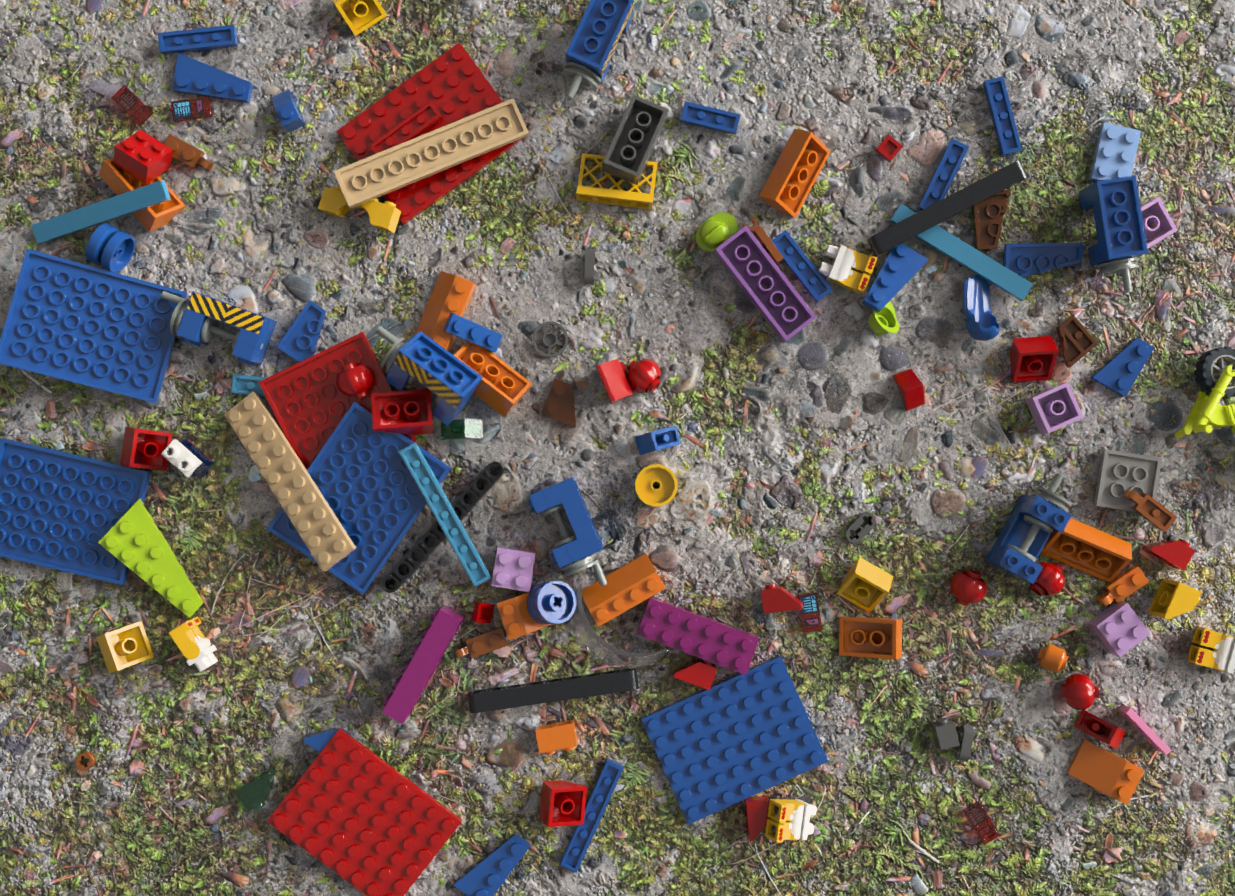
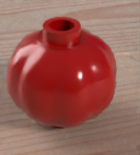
(643, 376)
(354, 380)
(1049, 581)
(968, 587)
(1079, 691)

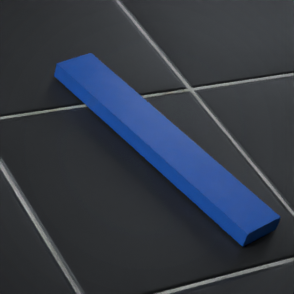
(594, 811)

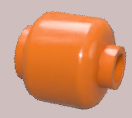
(1052, 658)

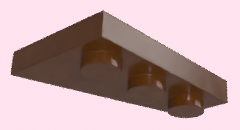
(988, 220)

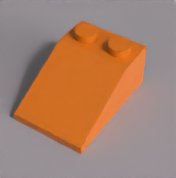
(516, 616)
(870, 637)
(1105, 771)

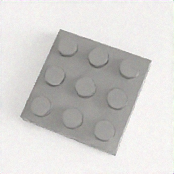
(1122, 472)

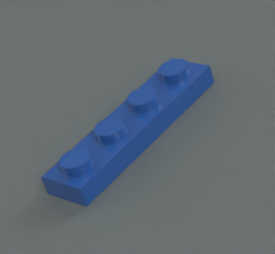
(197, 39)
(1002, 116)
(944, 174)
(801, 266)

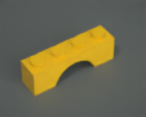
(382, 215)

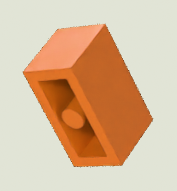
(556, 737)

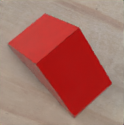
(910, 389)

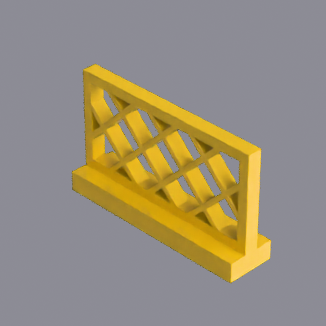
(611, 196)

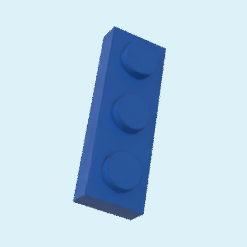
(710, 118)
(473, 332)

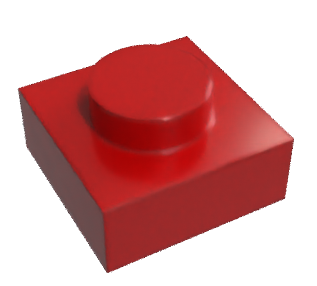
(888, 148)
(482, 612)

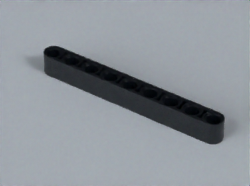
(947, 208)
(435, 531)
(552, 690)

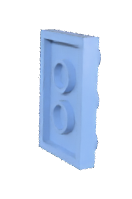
(1114, 152)

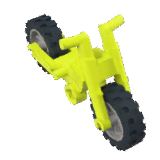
(1214, 385)

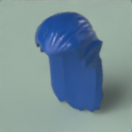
(977, 309)

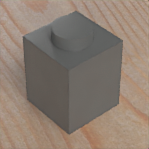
(945, 733)

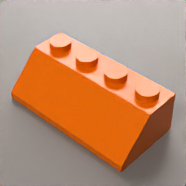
(795, 172)
(151, 217)
(448, 296)
(500, 383)
(1089, 550)
(623, 590)

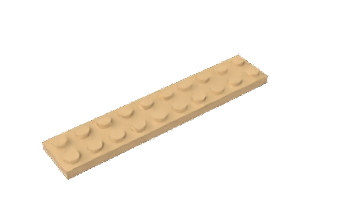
(431, 153)
(290, 481)

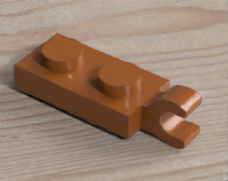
(187, 153)
(765, 241)
(1151, 510)
(483, 643)

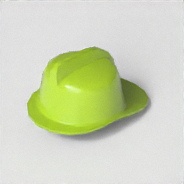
(716, 231)
(884, 321)

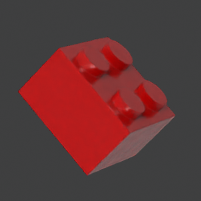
(143, 156)

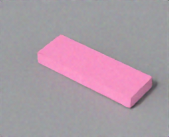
(1144, 729)

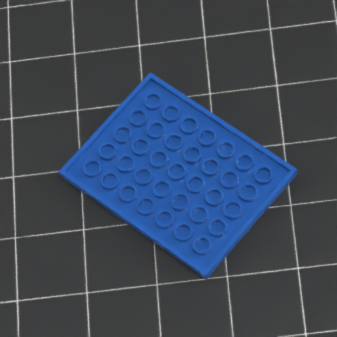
(89, 327)
(367, 492)
(62, 506)
(734, 739)

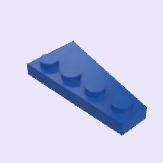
(204, 80)
(1036, 258)
(894, 273)
(494, 868)

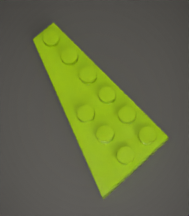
(147, 553)

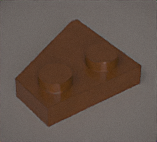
(1074, 340)
(560, 403)

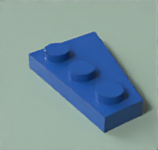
(304, 333)
(1124, 368)

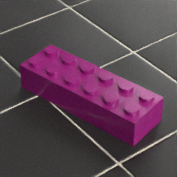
(697, 635)
(423, 664)

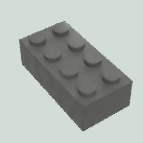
(635, 140)

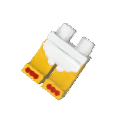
(848, 268)
(194, 644)
(1220, 657)
(790, 821)

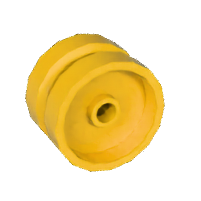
(658, 496)

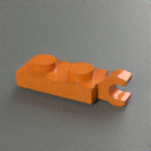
(1123, 586)

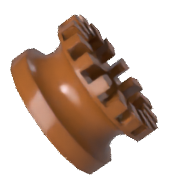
(92, 760)

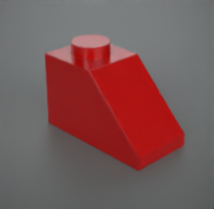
(1172, 552)
(779, 599)
(697, 673)
(1099, 729)
(756, 815)

